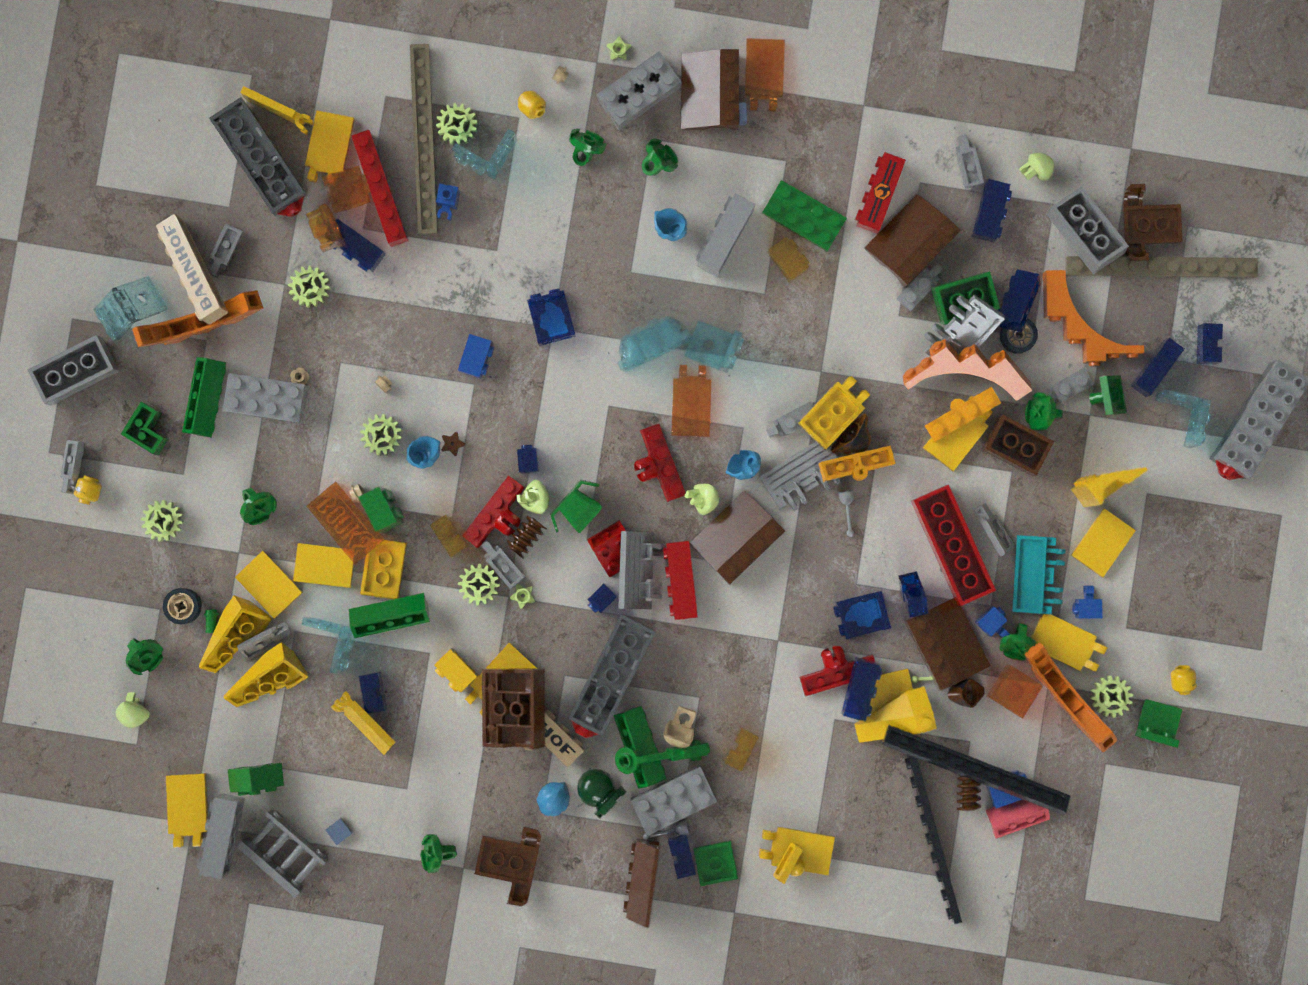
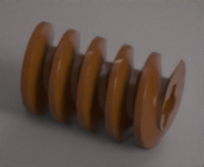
(525, 536)
(968, 794)

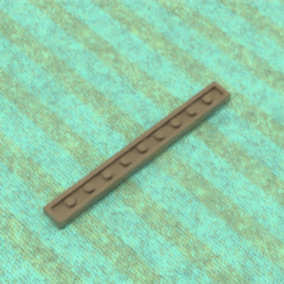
(423, 139)
(1169, 267)

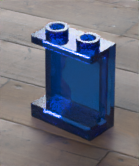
(551, 317)
(862, 615)

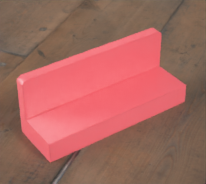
(1016, 817)

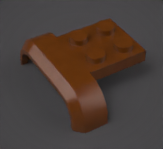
(1148, 223)
(511, 862)

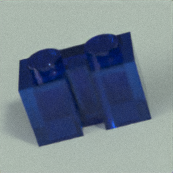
(1207, 343)
(913, 594)
(371, 696)
(684, 865)

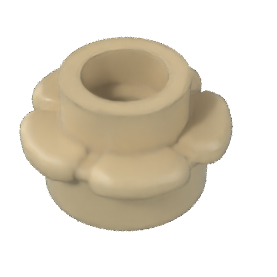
(560, 74)
(304, 376)
(383, 383)
(356, 491)

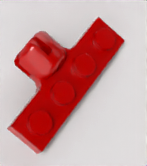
(659, 464)
(496, 514)
(834, 674)

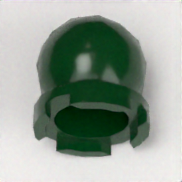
(598, 790)

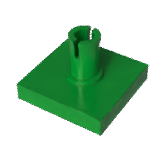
(1111, 395)

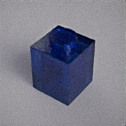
(527, 459)
(601, 599)

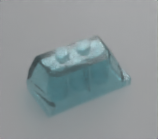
(651, 342)

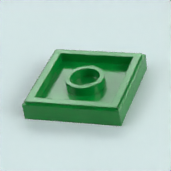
(715, 863)

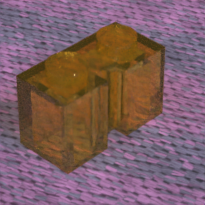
(788, 259)
(452, 543)
(745, 743)

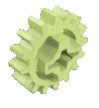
(448, 128)
(306, 293)
(376, 442)
(159, 514)
(478, 575)
(1106, 702)

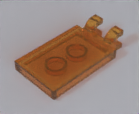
(764, 71)
(691, 404)

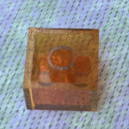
(1014, 691)

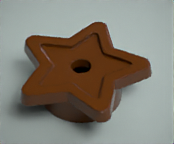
(457, 443)

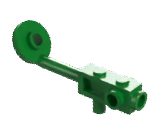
(694, 752)

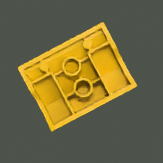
(1095, 488)

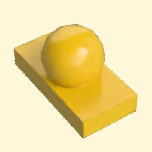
(790, 864)

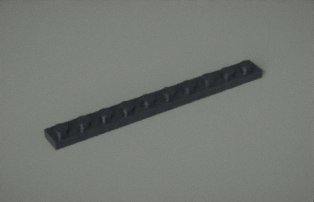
(976, 770)
(932, 838)

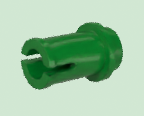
(211, 620)

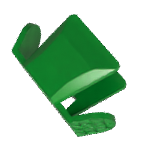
(577, 507)

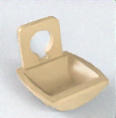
(680, 734)

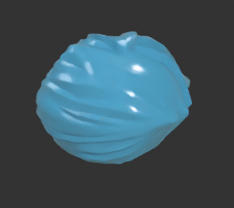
(670, 224)
(423, 452)
(744, 465)
(553, 798)

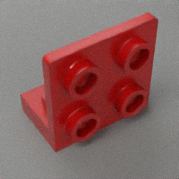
(608, 547)

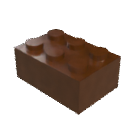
(1018, 445)

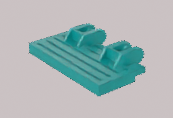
(1033, 574)

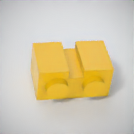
(455, 670)

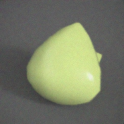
(1040, 165)
(535, 497)
(704, 497)
(131, 713)

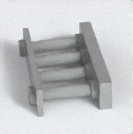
(279, 872)

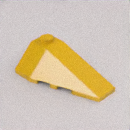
(237, 624)
(271, 672)
(908, 712)

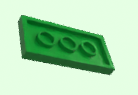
(804, 215)

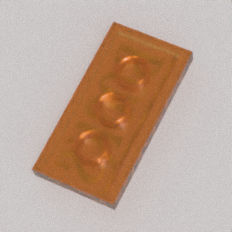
(345, 522)

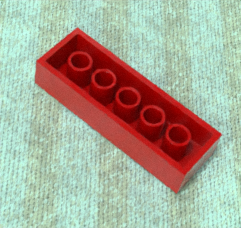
(953, 545)

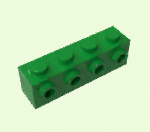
(204, 397)
(389, 615)
(637, 735)

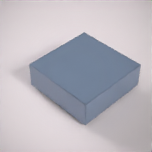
(742, 114)
(338, 831)

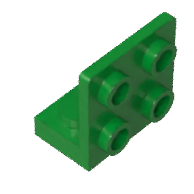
(1159, 723)

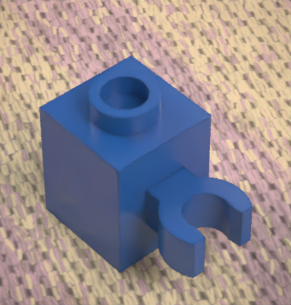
(447, 199)
(1088, 607)
(993, 621)

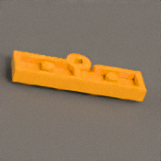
(962, 413)
(857, 464)

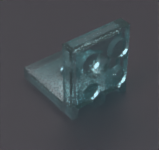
(482, 166)
(127, 307)
(725, 344)
(1199, 415)
(343, 645)

